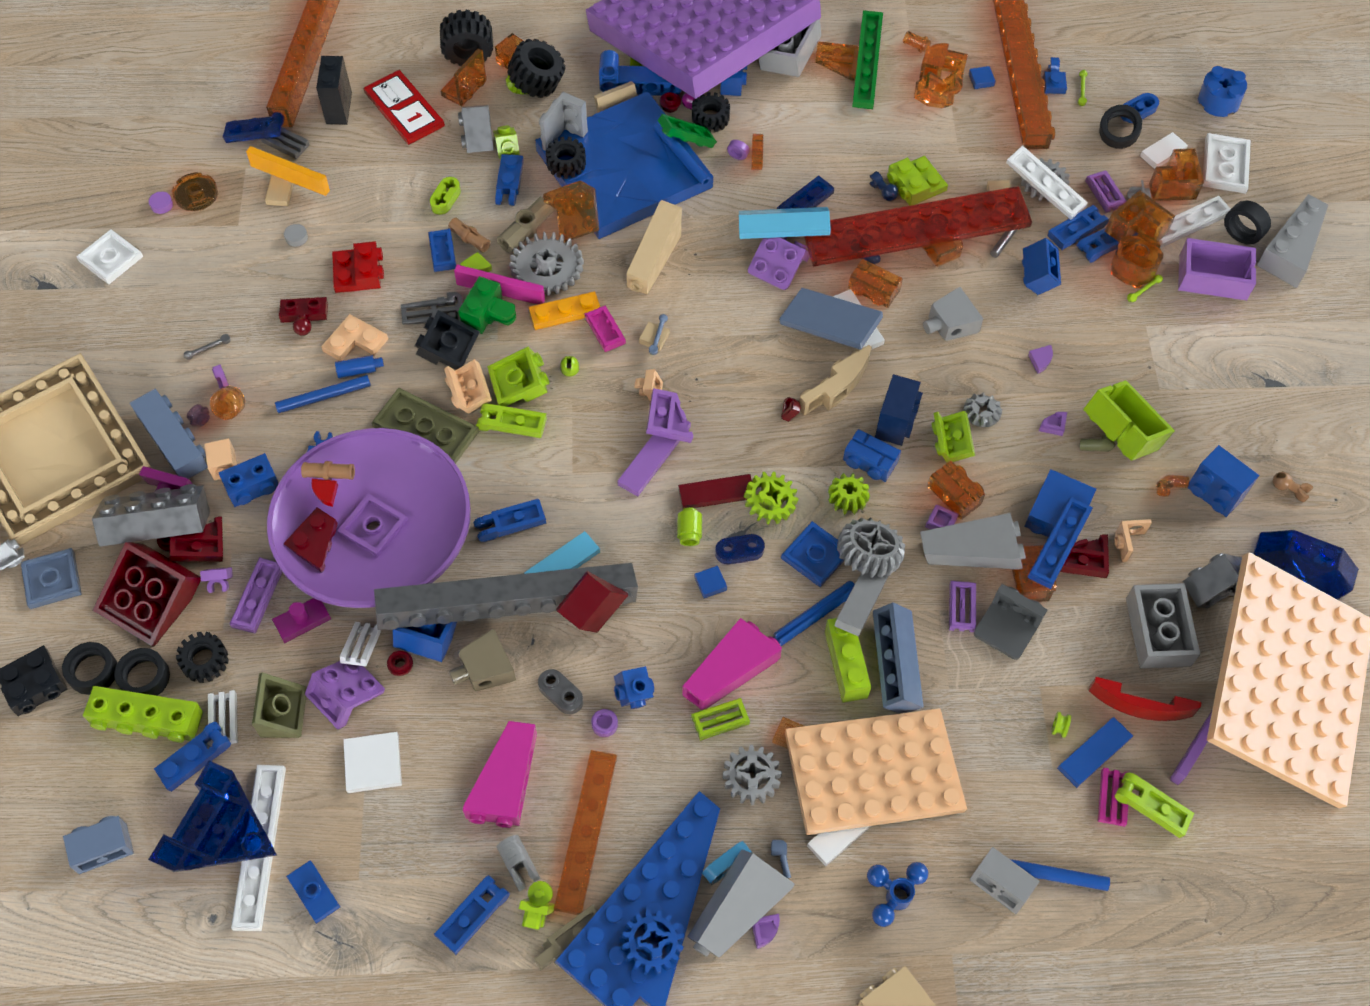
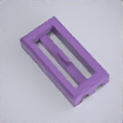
(1102, 191)
(961, 625)

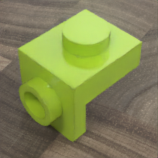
(506, 141)

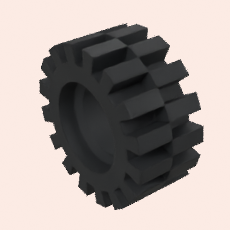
(714, 103)
(562, 148)
(192, 647)

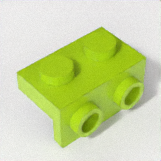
(953, 436)

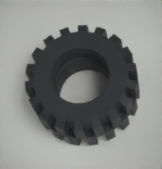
(464, 34)
(536, 68)

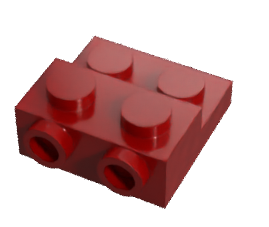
(358, 268)

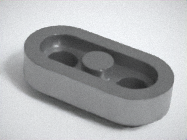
(559, 691)

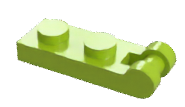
(511, 420)
(1154, 804)

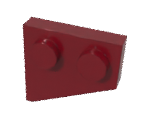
(313, 538)

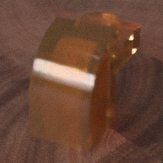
(939, 59)
(938, 92)

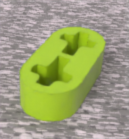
(442, 194)

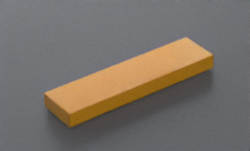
(288, 170)

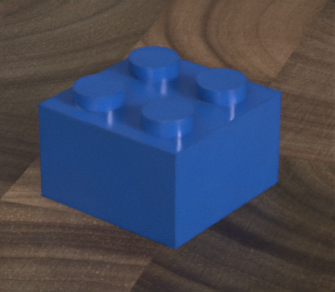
(1222, 481)

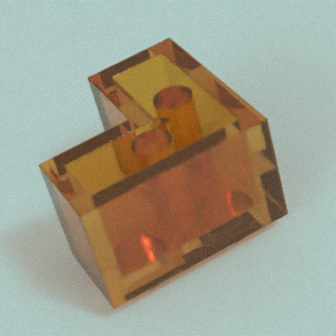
(1179, 179)
(1140, 215)

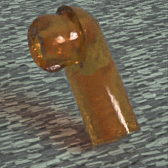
(1169, 482)

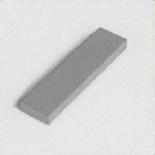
(860, 603)

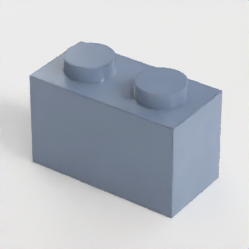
(98, 844)

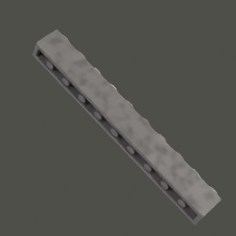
(490, 596)

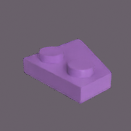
(667, 417)

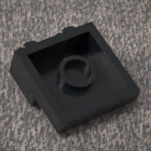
(446, 341)
(31, 681)

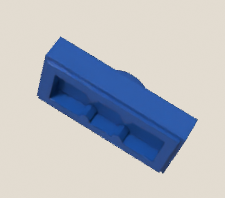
(442, 250)
(313, 891)

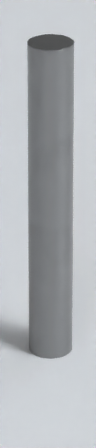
(1003, 241)

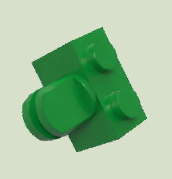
(486, 305)

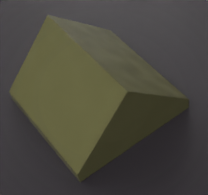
(278, 707)

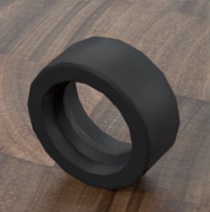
(1120, 111)
(1256, 214)
(79, 654)
(136, 657)

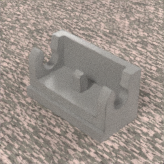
(1004, 880)

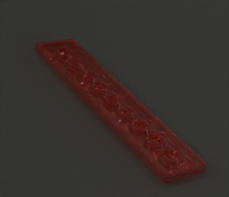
(920, 226)

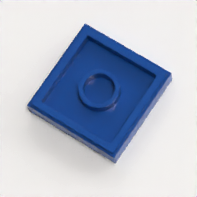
(814, 554)

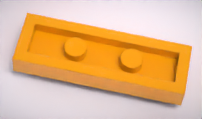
(563, 310)

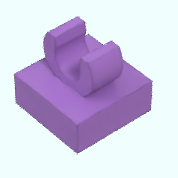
(217, 575)

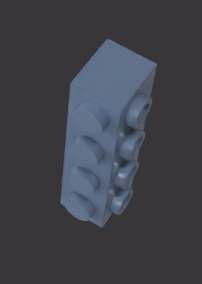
(169, 435)
(897, 659)

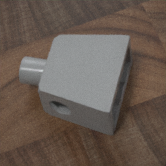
(953, 316)

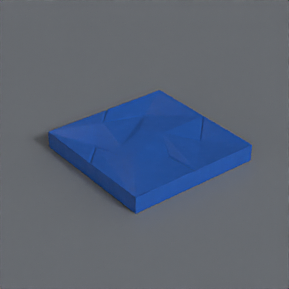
(630, 164)

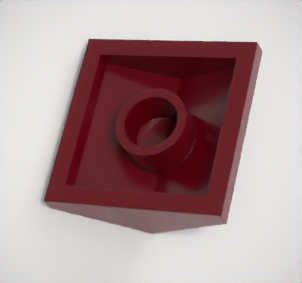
(591, 603)

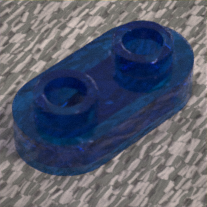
(740, 550)

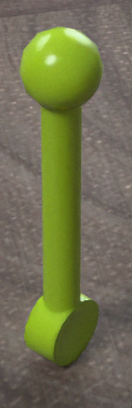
(1082, 100)
(1132, 297)

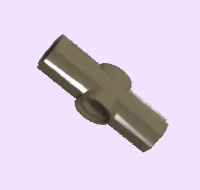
(525, 225)

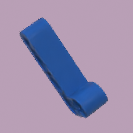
(613, 75)

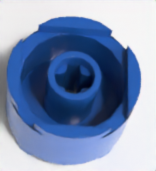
(1222, 91)

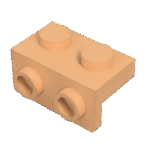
(467, 386)

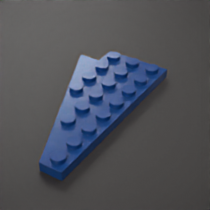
(661, 881)

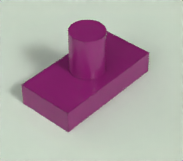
(163, 479)
(301, 619)

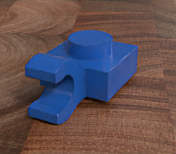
(1054, 80)

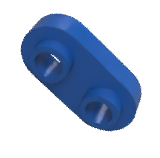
(1145, 104)

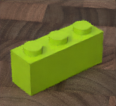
(847, 663)

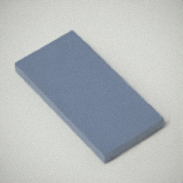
(831, 318)

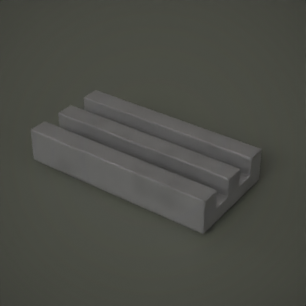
(288, 139)

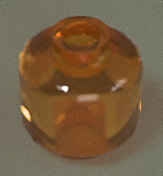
(227, 402)

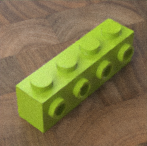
(143, 714)

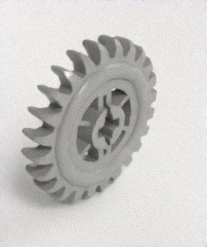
(542, 257)

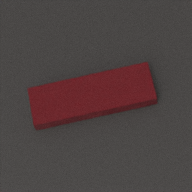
(714, 491)

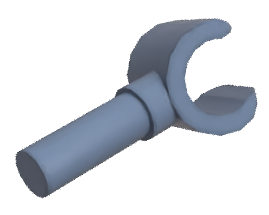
(779, 848)

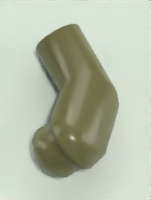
(1103, 444)

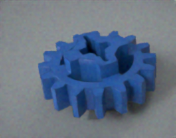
(640, 945)

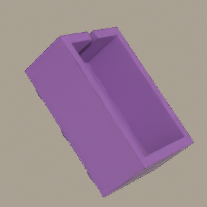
(1217, 269)

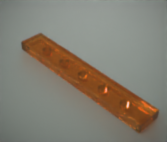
(585, 833)

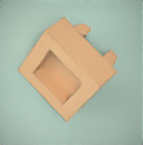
(646, 384)

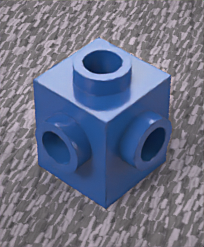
(633, 687)

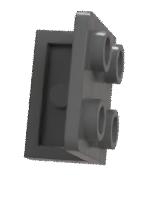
(1010, 622)

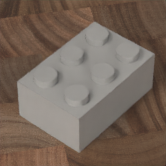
(792, 54)
(1162, 626)

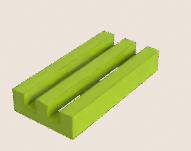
(720, 719)

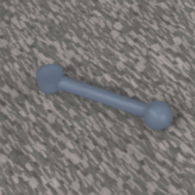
(653, 349)

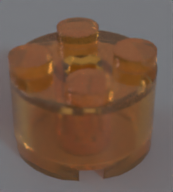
(1136, 259)

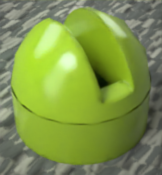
(574, 366)

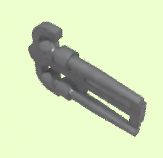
(440, 301)

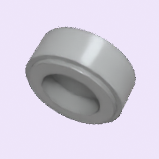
(295, 235)

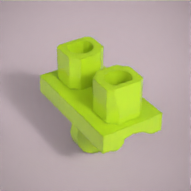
(537, 905)

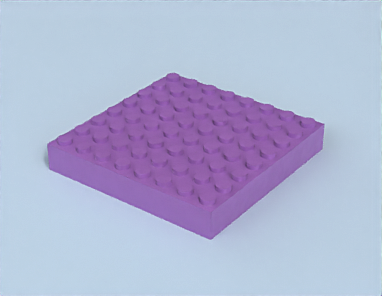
(699, 40)

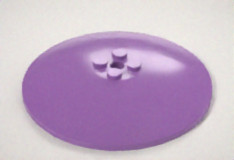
(396, 482)

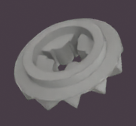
(985, 418)

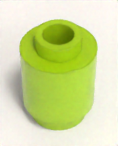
(689, 527)

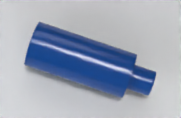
(358, 366)

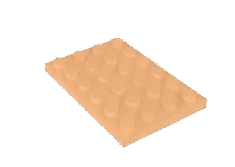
(874, 771)

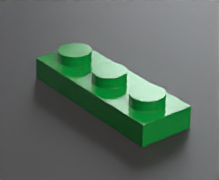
(686, 131)

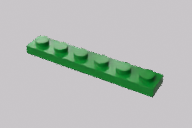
(867, 60)

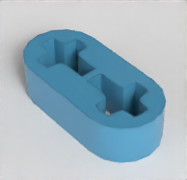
(720, 867)

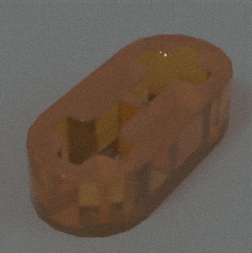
(757, 152)

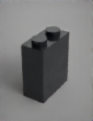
(334, 90)

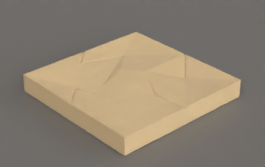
(60, 449)

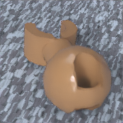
(1284, 481)

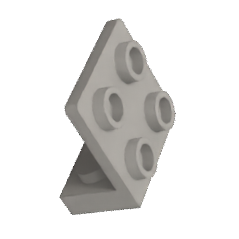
(564, 114)

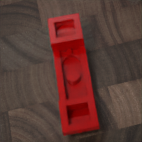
(1110, 694)

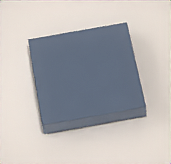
(50, 578)

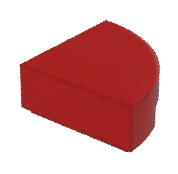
(325, 490)

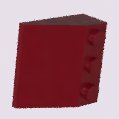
(145, 592)

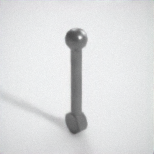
(225, 339)

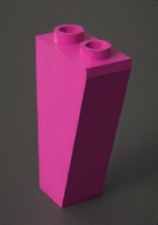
(732, 663)
(504, 779)

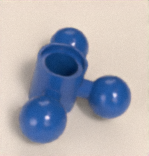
(878, 876)

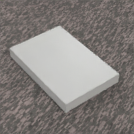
(1226, 163)

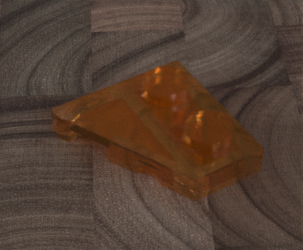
(838, 58)

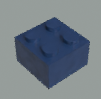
(899, 410)

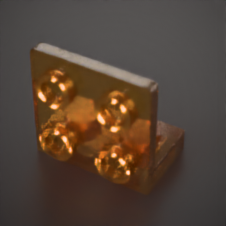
(466, 80)
(575, 209)

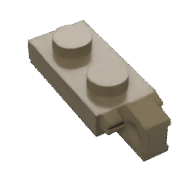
(563, 937)

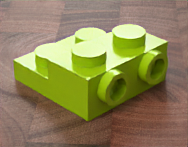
(916, 180)
(518, 377)

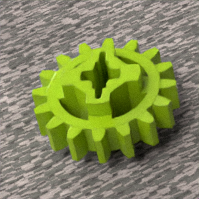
(771, 497)

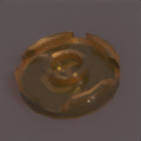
(195, 191)

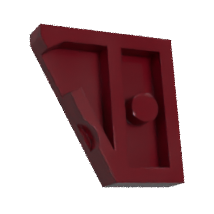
(201, 546)
(1089, 558)

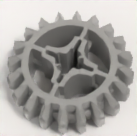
(871, 547)

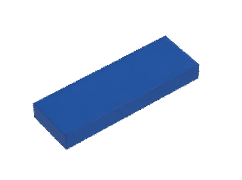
(1095, 752)

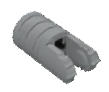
(516, 858)

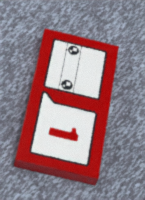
(404, 107)

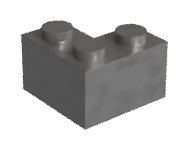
(476, 128)
(1214, 581)

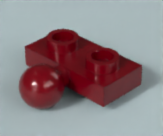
(303, 311)

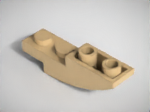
(843, 379)

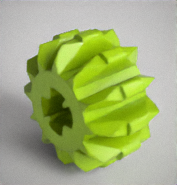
(848, 493)

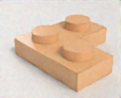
(354, 333)

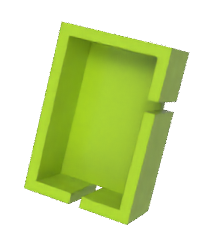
(1128, 420)

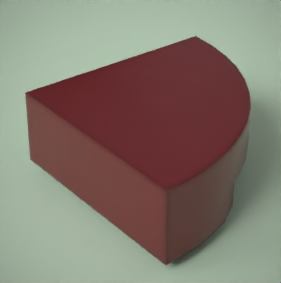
(790, 408)

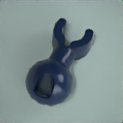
(888, 191)

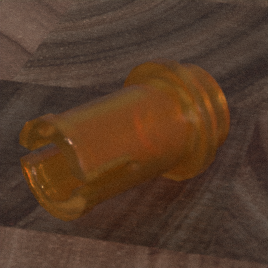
(917, 41)

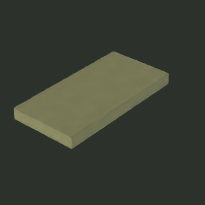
(428, 421)

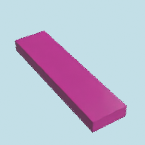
(510, 287)

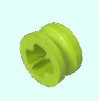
(1061, 724)

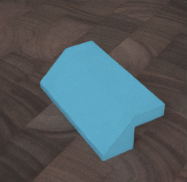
(784, 222)

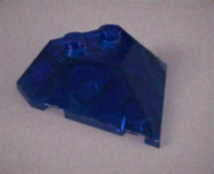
(1309, 560)
(216, 827)

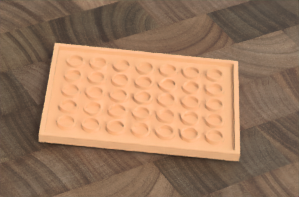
(1291, 681)

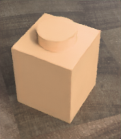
(219, 456)

